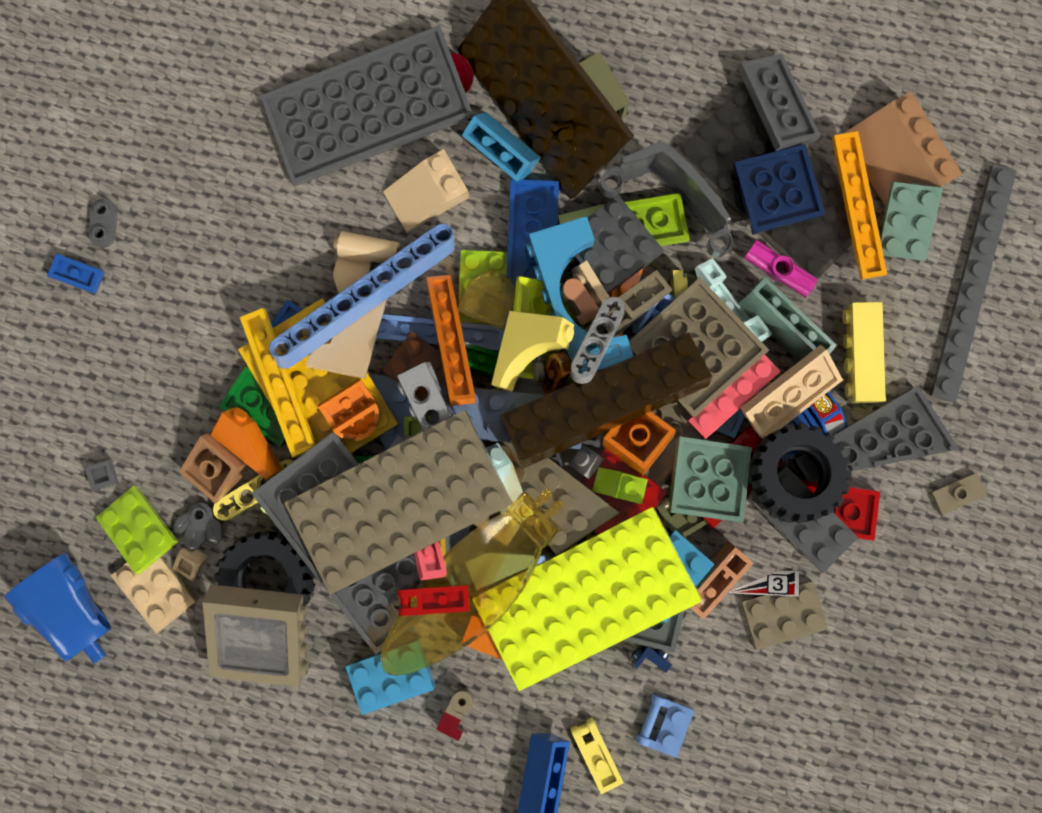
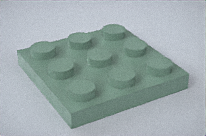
(709, 479)

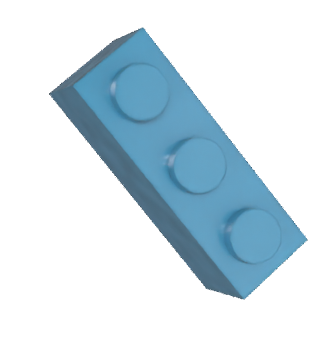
(501, 146)

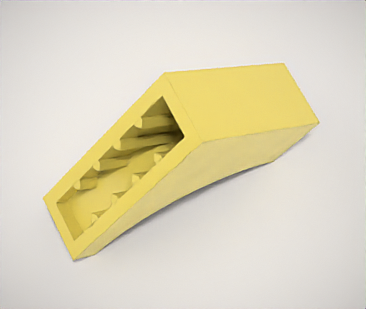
(524, 340)

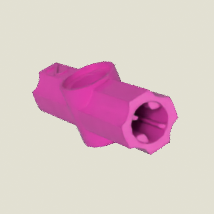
(794, 277)

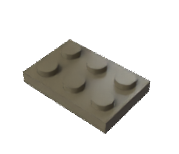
(784, 618)

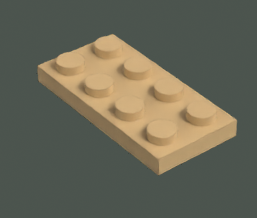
(792, 392)

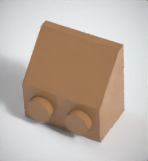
(213, 468)

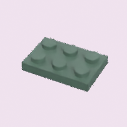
(909, 220)

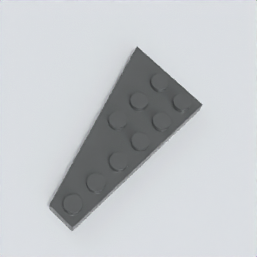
(890, 434)

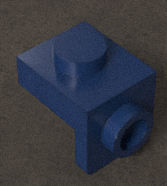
(656, 656)

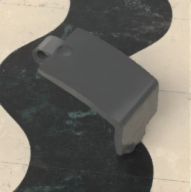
(682, 179)

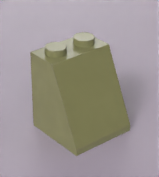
(604, 79)

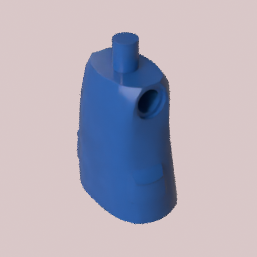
(61, 609)

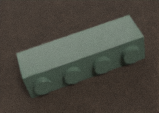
(785, 320)

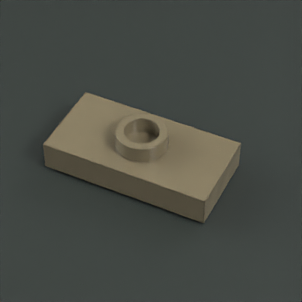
(958, 493)

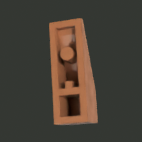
(728, 568)

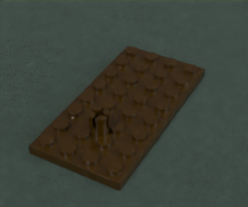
(545, 92)

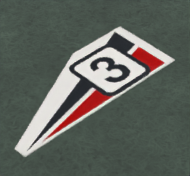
(779, 583)

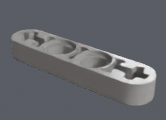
(602, 341)

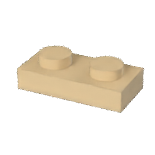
(592, 284)

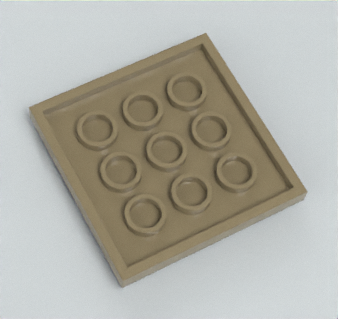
(718, 333)

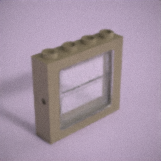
(258, 639)

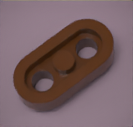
(556, 372)

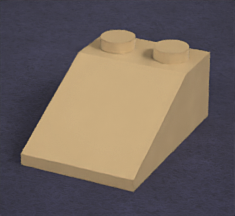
(426, 191)

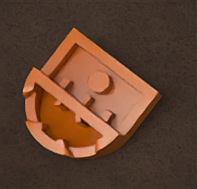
(351, 411)

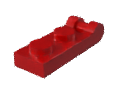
(434, 600)

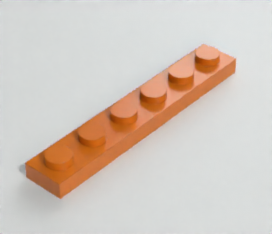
(450, 341)

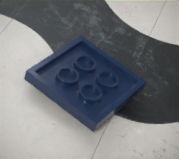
(779, 189)

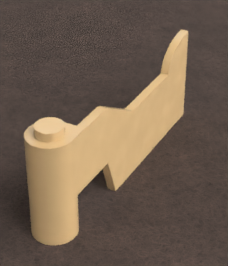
(353, 347)

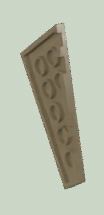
(582, 508)

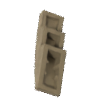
(638, 301)

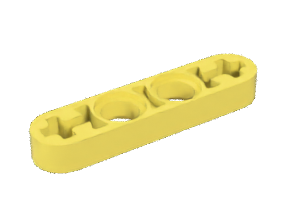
(252, 485)

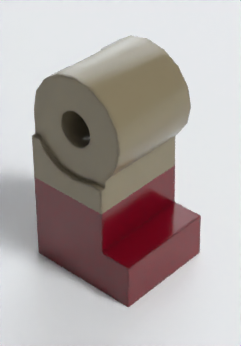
(458, 705)

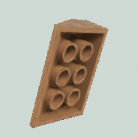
(903, 148)

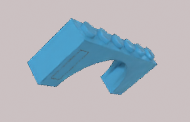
(552, 252)

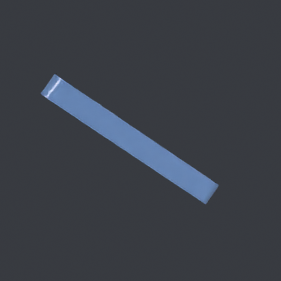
(359, 305)

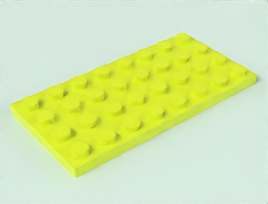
(593, 599)

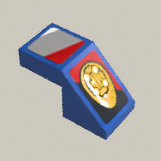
(828, 414)

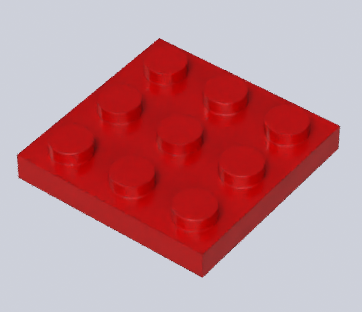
(627, 509)

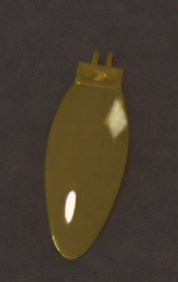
(496, 566)

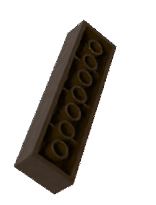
(607, 401)

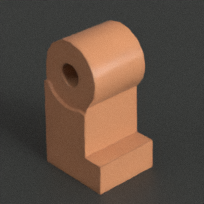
(579, 301)

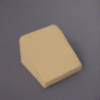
(189, 562)

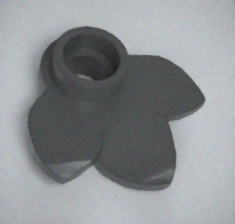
(196, 529)

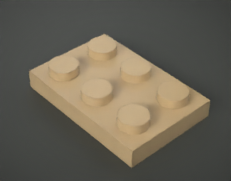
(155, 593)

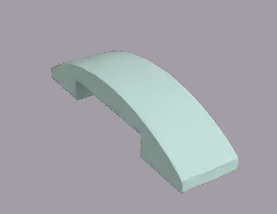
(713, 277)

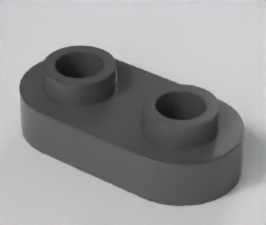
(103, 222)

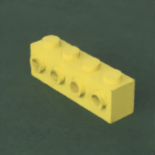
(864, 352)

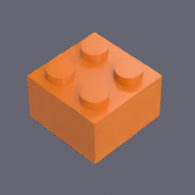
(639, 441)

